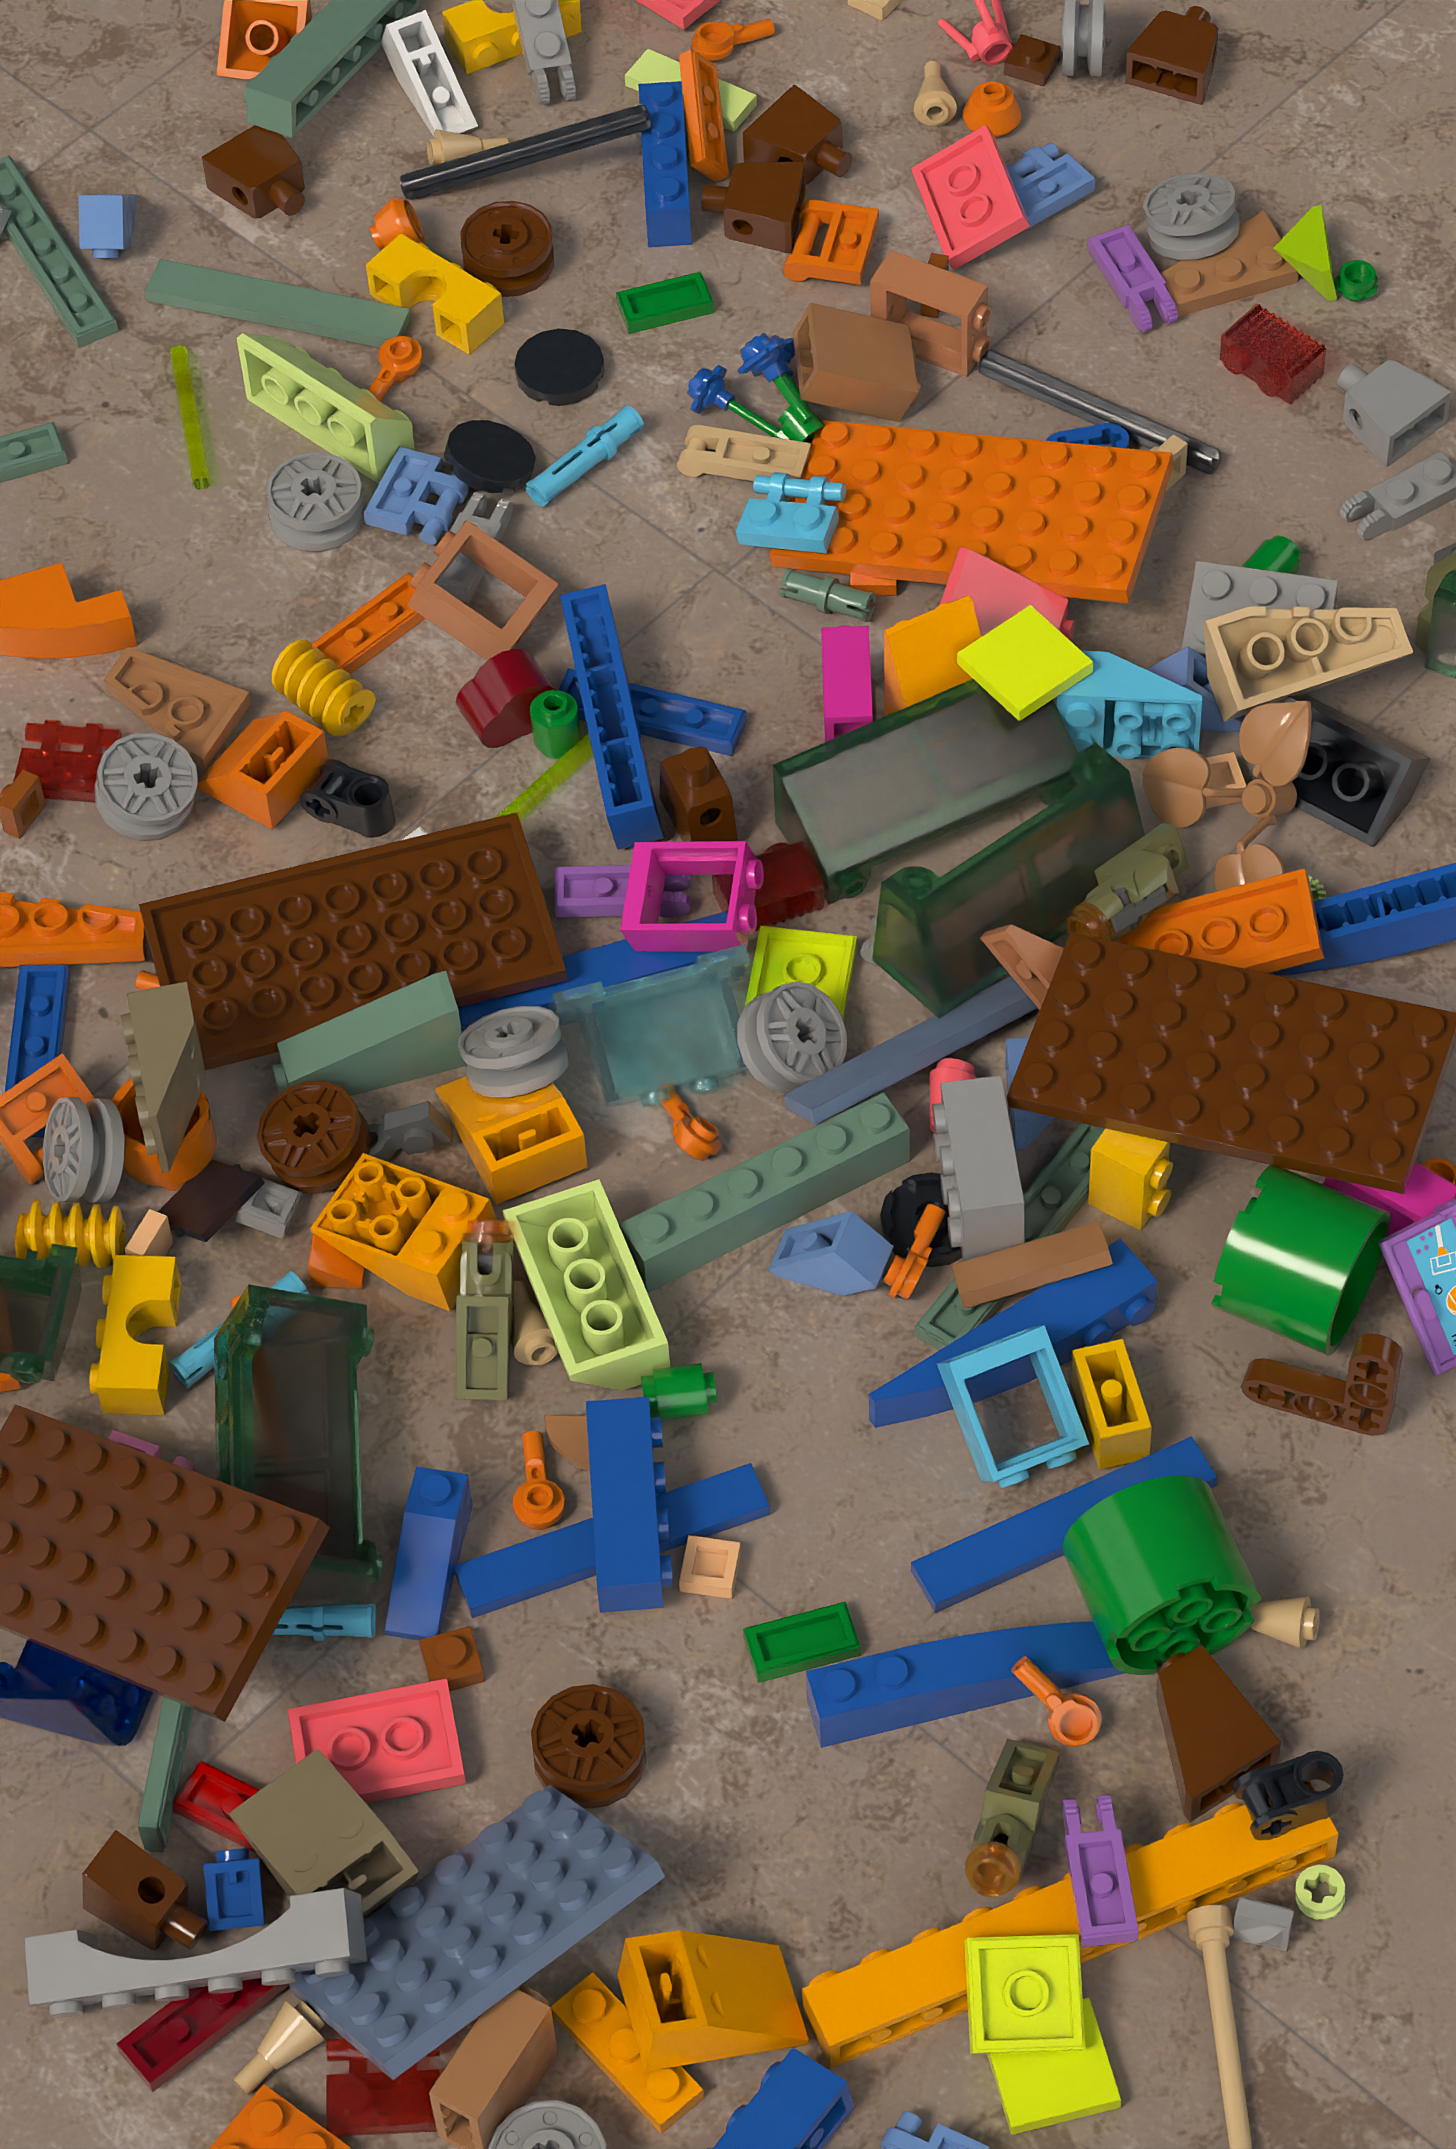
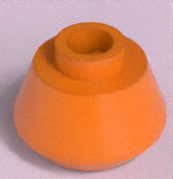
(992, 106)
(394, 219)

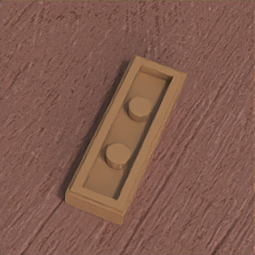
(1031, 1264)

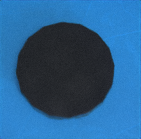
(559, 366)
(489, 456)
(903, 1211)

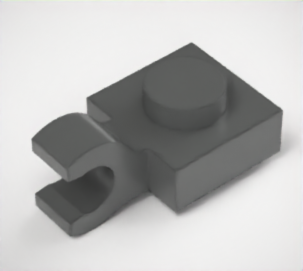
(410, 1128)

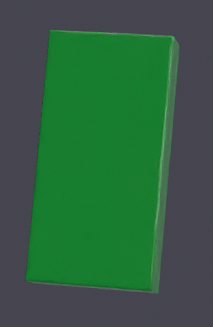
(665, 302)
(801, 1642)

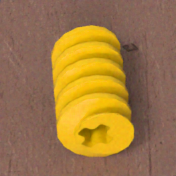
(321, 688)
(92, 1235)

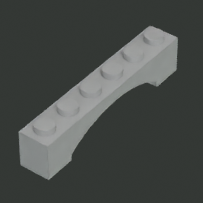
(317, 1933)

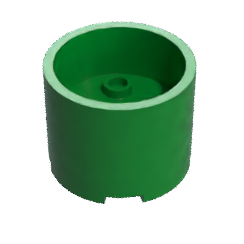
(1301, 1259)
(1160, 1573)

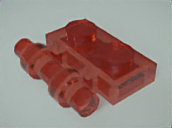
(66, 773)
(373, 2101)

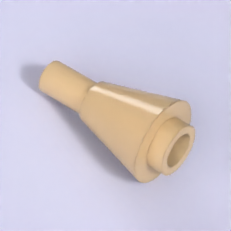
(934, 102)
(451, 145)
(530, 1330)
(1287, 1620)
(288, 2037)

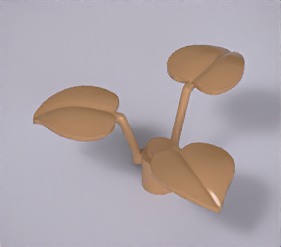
(1272, 739)

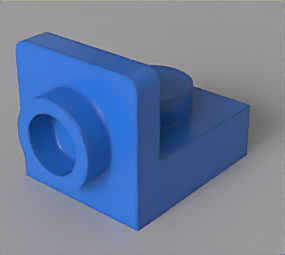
(234, 1890)

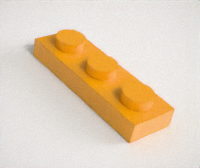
(605, 2033)

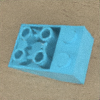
(1129, 710)

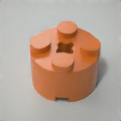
(192, 1156)

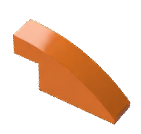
(47, 623)

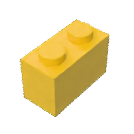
(1129, 1177)
(1110, 1404)

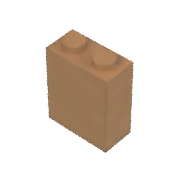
(855, 362)
(494, 2069)

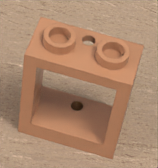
(934, 341)
(461, 620)

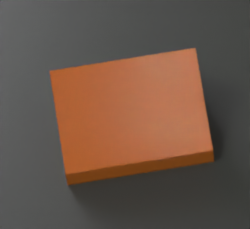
(256, 32)

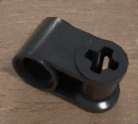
(350, 799)
(1280, 1798)

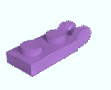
(1132, 275)
(602, 892)
(1099, 1877)

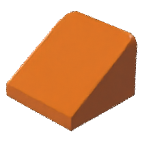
(333, 1268)

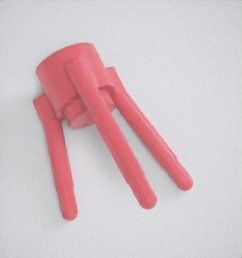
(989, 38)

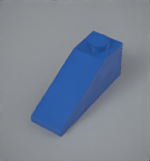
(427, 1551)

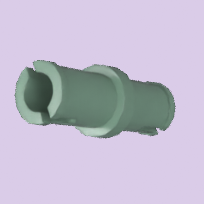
(828, 594)

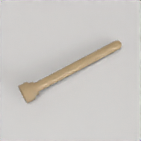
(1210, 1929)

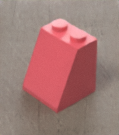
(1002, 593)

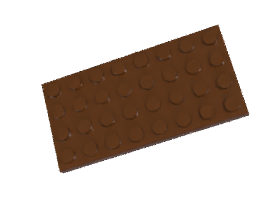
(351, 928)
(1236, 1062)
(142, 1562)

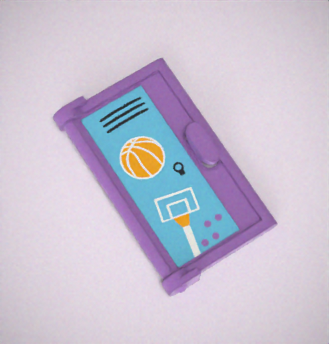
(1426, 1259)

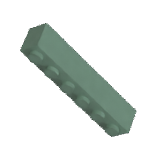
(319, 62)
(767, 1191)

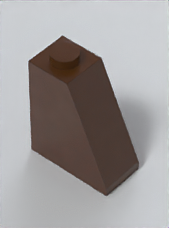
(1209, 1731)

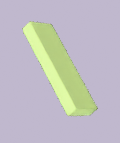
(657, 68)

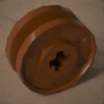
(508, 247)
(313, 1136)
(589, 1745)

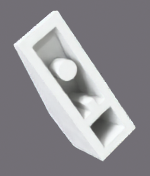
(427, 74)

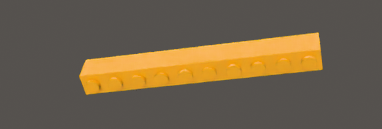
(926, 1980)

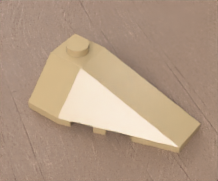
(1280, 653)

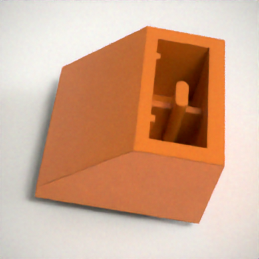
(267, 767)

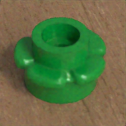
(1357, 280)

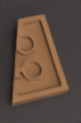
(1234, 273)
(178, 702)

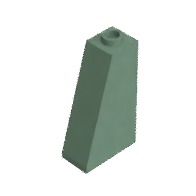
(379, 1043)

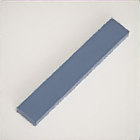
(909, 1052)

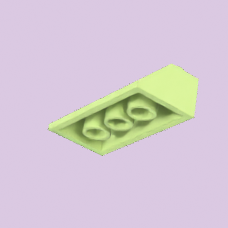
(322, 404)
(589, 1287)

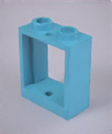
(1054, 1387)

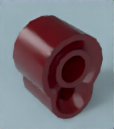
(501, 696)

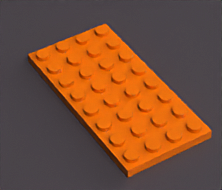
(1038, 507)

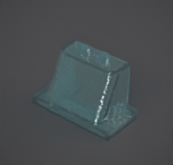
(661, 1029)

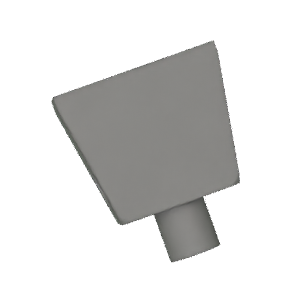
(1392, 408)

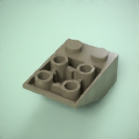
(164, 1065)
(323, 1836)

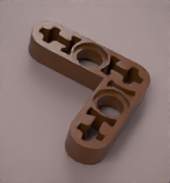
(1358, 1404)

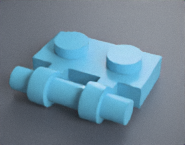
(791, 524)

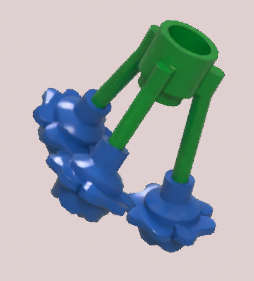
(766, 357)

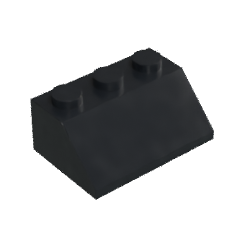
(1354, 774)

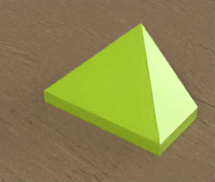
(1309, 253)

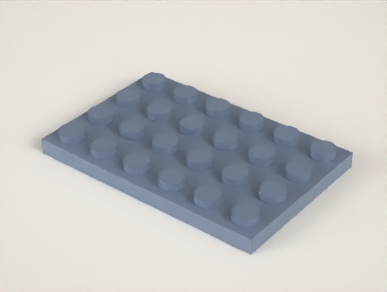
(479, 1928)

